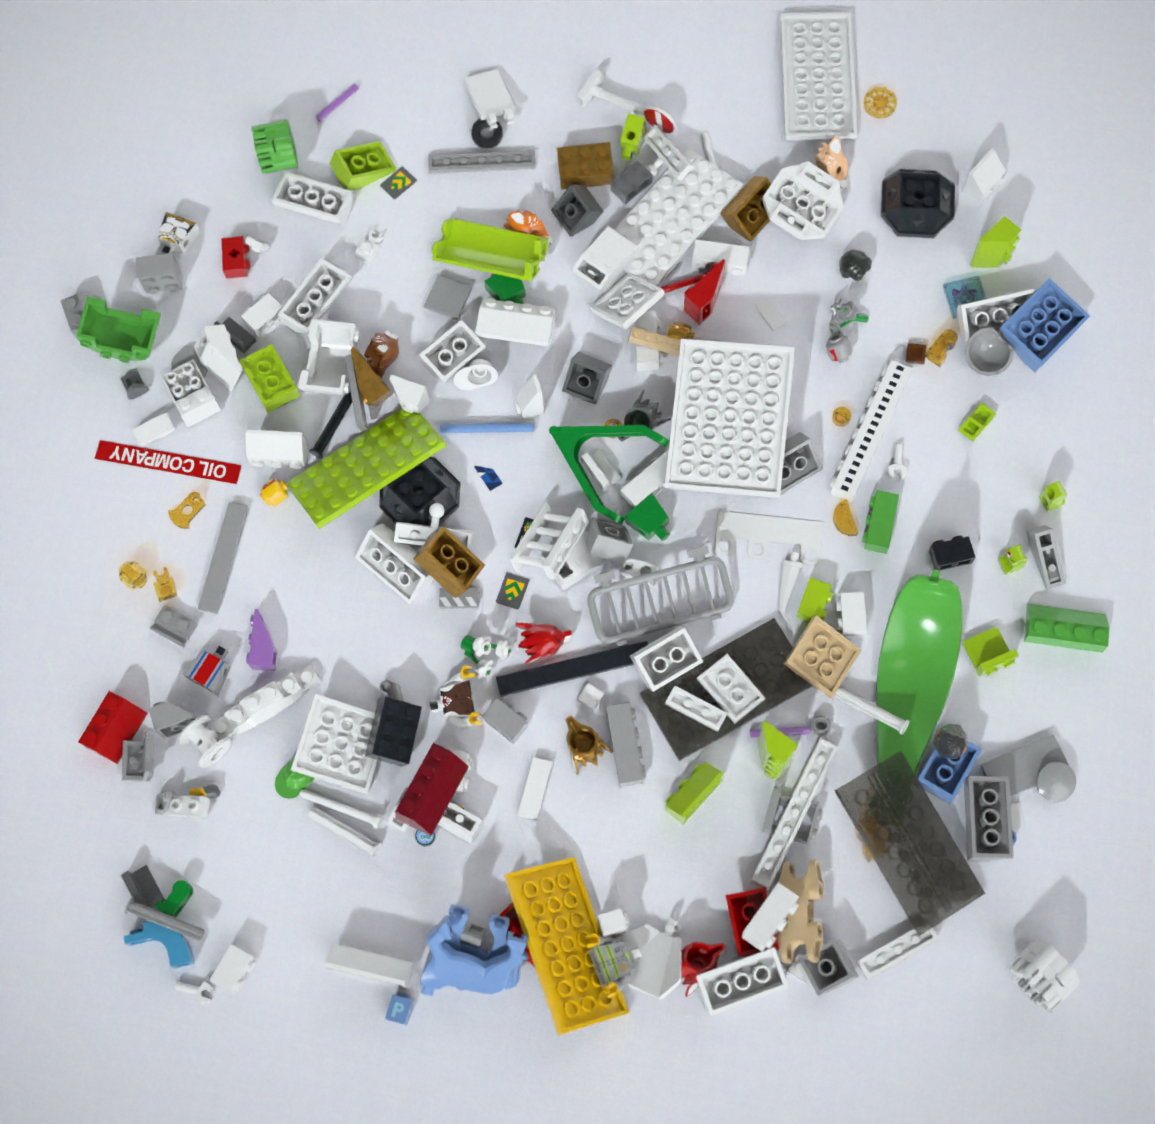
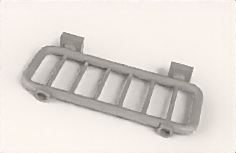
(699, 561)

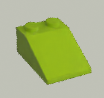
(361, 165)

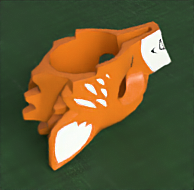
(526, 223)

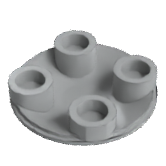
(1056, 781)

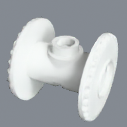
(205, 739)

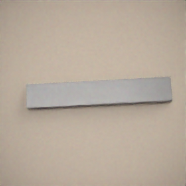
(481, 161)
(222, 558)

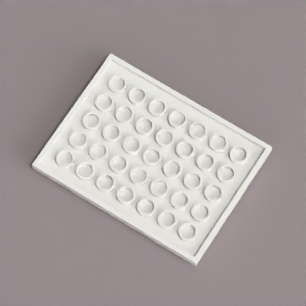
(730, 418)

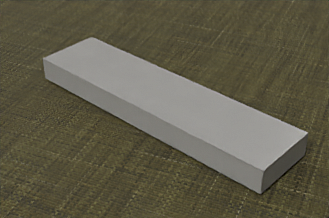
(358, 403)

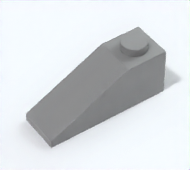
(1046, 555)

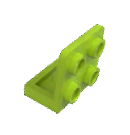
(989, 652)

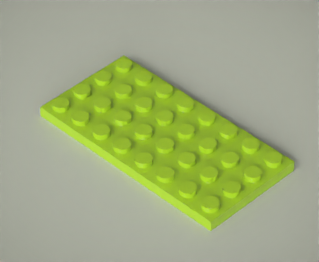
(365, 465)

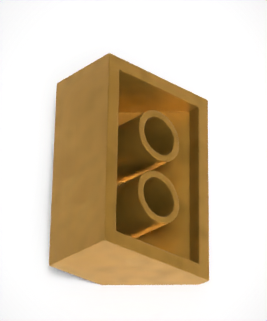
(747, 211)

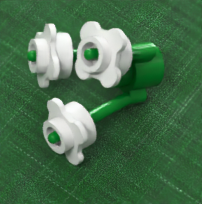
(483, 646)

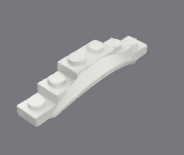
(265, 703)

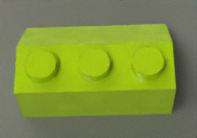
(996, 245)
(693, 792)

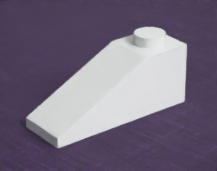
(530, 399)

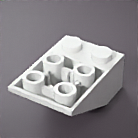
(605, 259)
(218, 355)
(190, 393)
(578, 564)

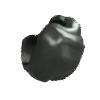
(854, 264)

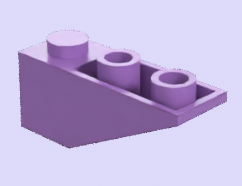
(262, 649)

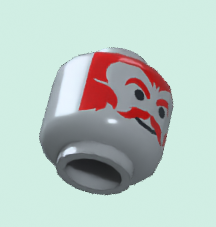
(838, 348)

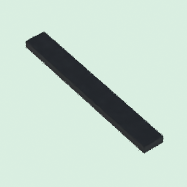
(567, 669)

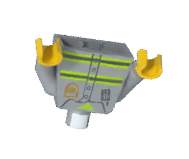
(612, 962)

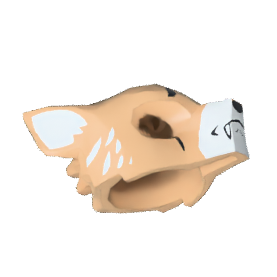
(833, 161)

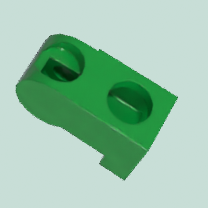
(177, 899)

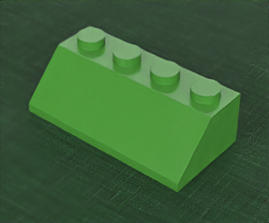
(1066, 628)

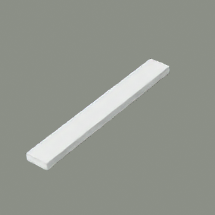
(794, 814)

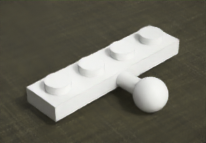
(667, 154)
(419, 534)

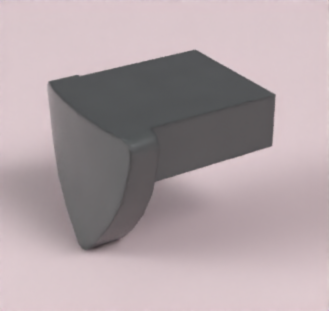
(134, 385)

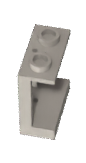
(802, 837)

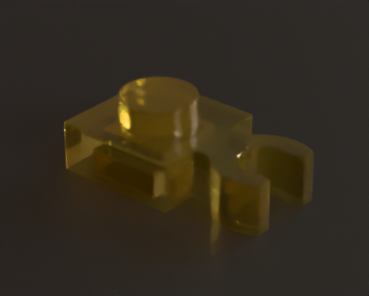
(164, 586)

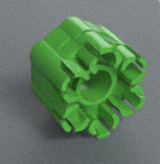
(275, 146)

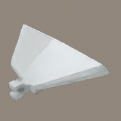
(660, 963)

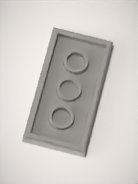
(1025, 763)

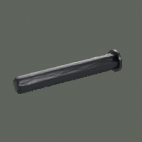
(331, 426)

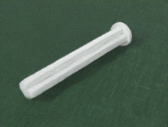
(872, 710)
(344, 831)

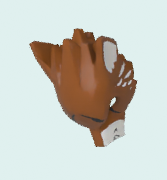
(382, 351)

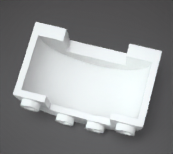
(326, 361)

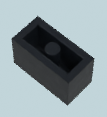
(952, 553)

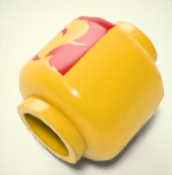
(274, 492)

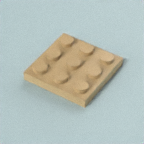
(822, 656)

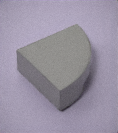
(162, 802)

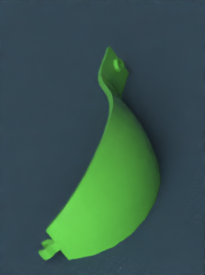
(917, 663)

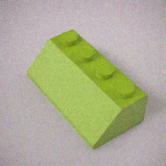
(775, 751)

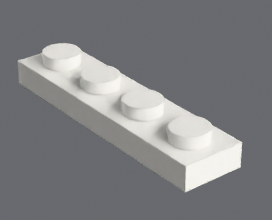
(895, 952)

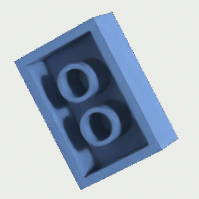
(946, 776)

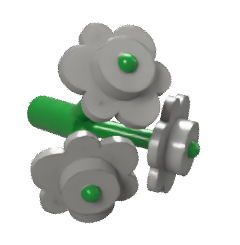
(848, 315)

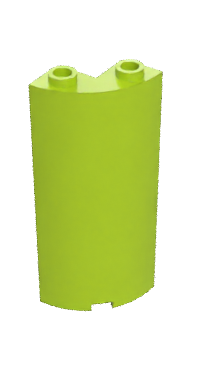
(490, 249)

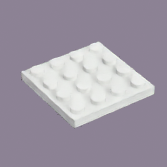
(336, 745)

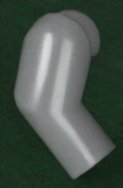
(392, 689)

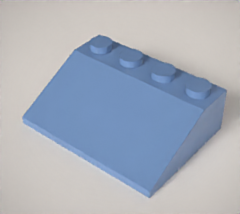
(1043, 324)

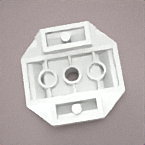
(808, 186)

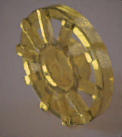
(880, 102)

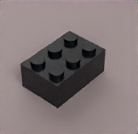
(393, 731)

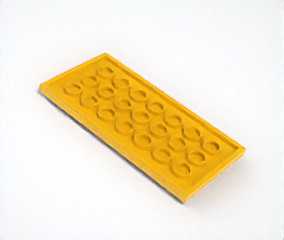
(556, 919)

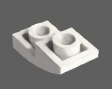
(153, 429)

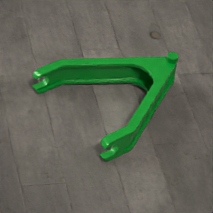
(573, 437)

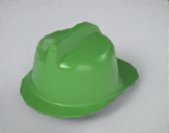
(290, 783)

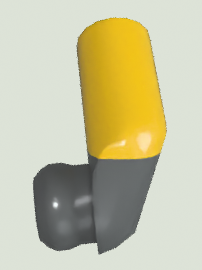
(207, 791)

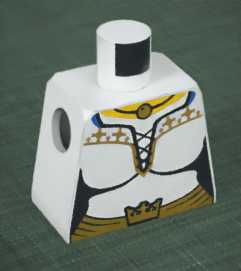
(176, 233)

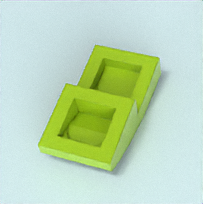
(977, 422)

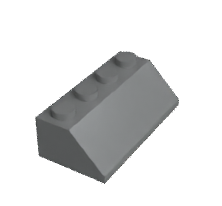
(988, 818)

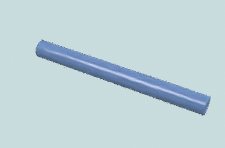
(487, 427)

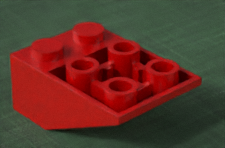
(701, 298)

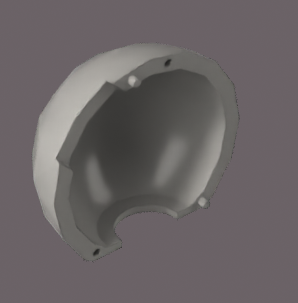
(988, 352)

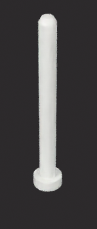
(375, 820)

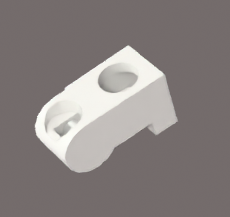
(636, 568)

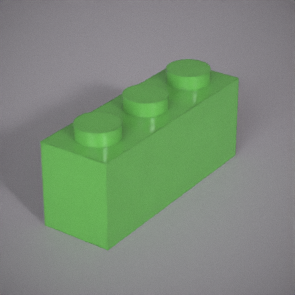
(880, 521)

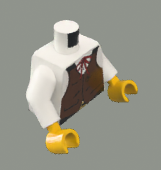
(457, 700)

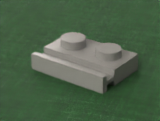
(174, 626)

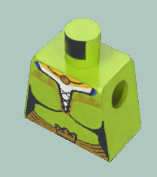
(632, 135)

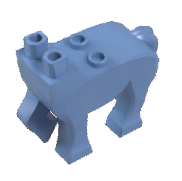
(470, 966)

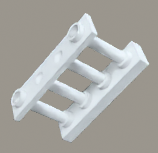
(560, 550)

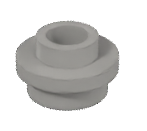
(820, 719)

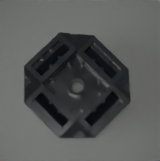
(917, 216)
(439, 486)

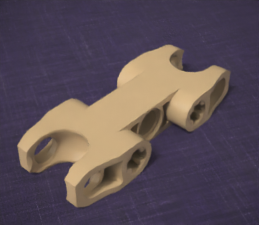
(801, 926)

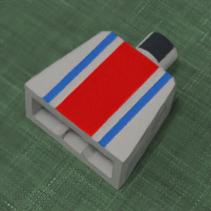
(209, 670)

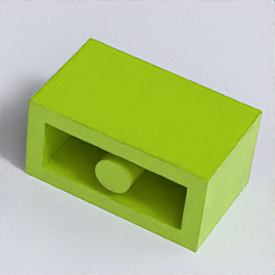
(814, 600)

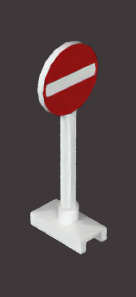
(652, 114)

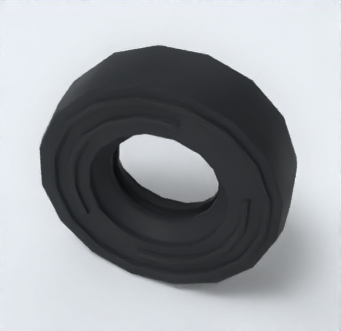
(486, 143)

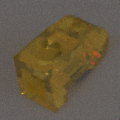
(944, 342)

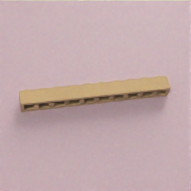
(654, 341)

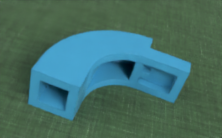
(177, 945)

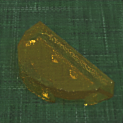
(843, 519)

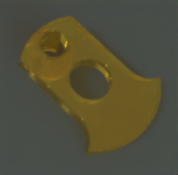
(177, 515)

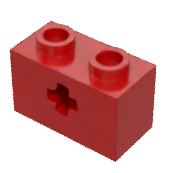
(235, 257)

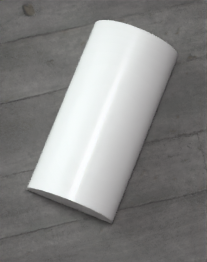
(313, 198)
(989, 312)

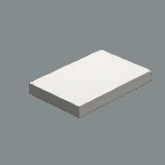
(731, 688)

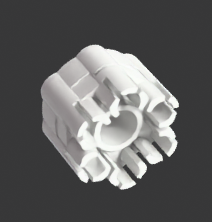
(1045, 973)

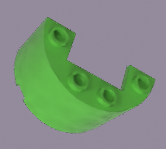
(117, 332)

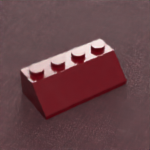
(431, 789)

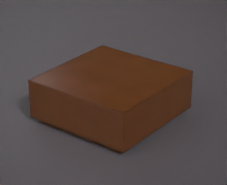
(915, 353)

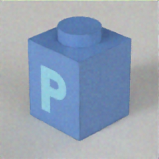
(400, 1008)

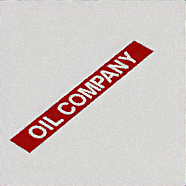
(168, 462)

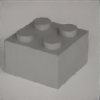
(159, 273)

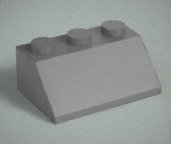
(799, 461)

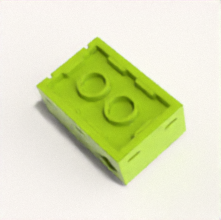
(270, 378)

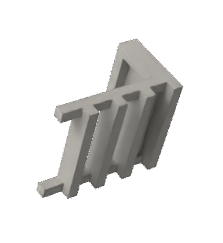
(138, 759)

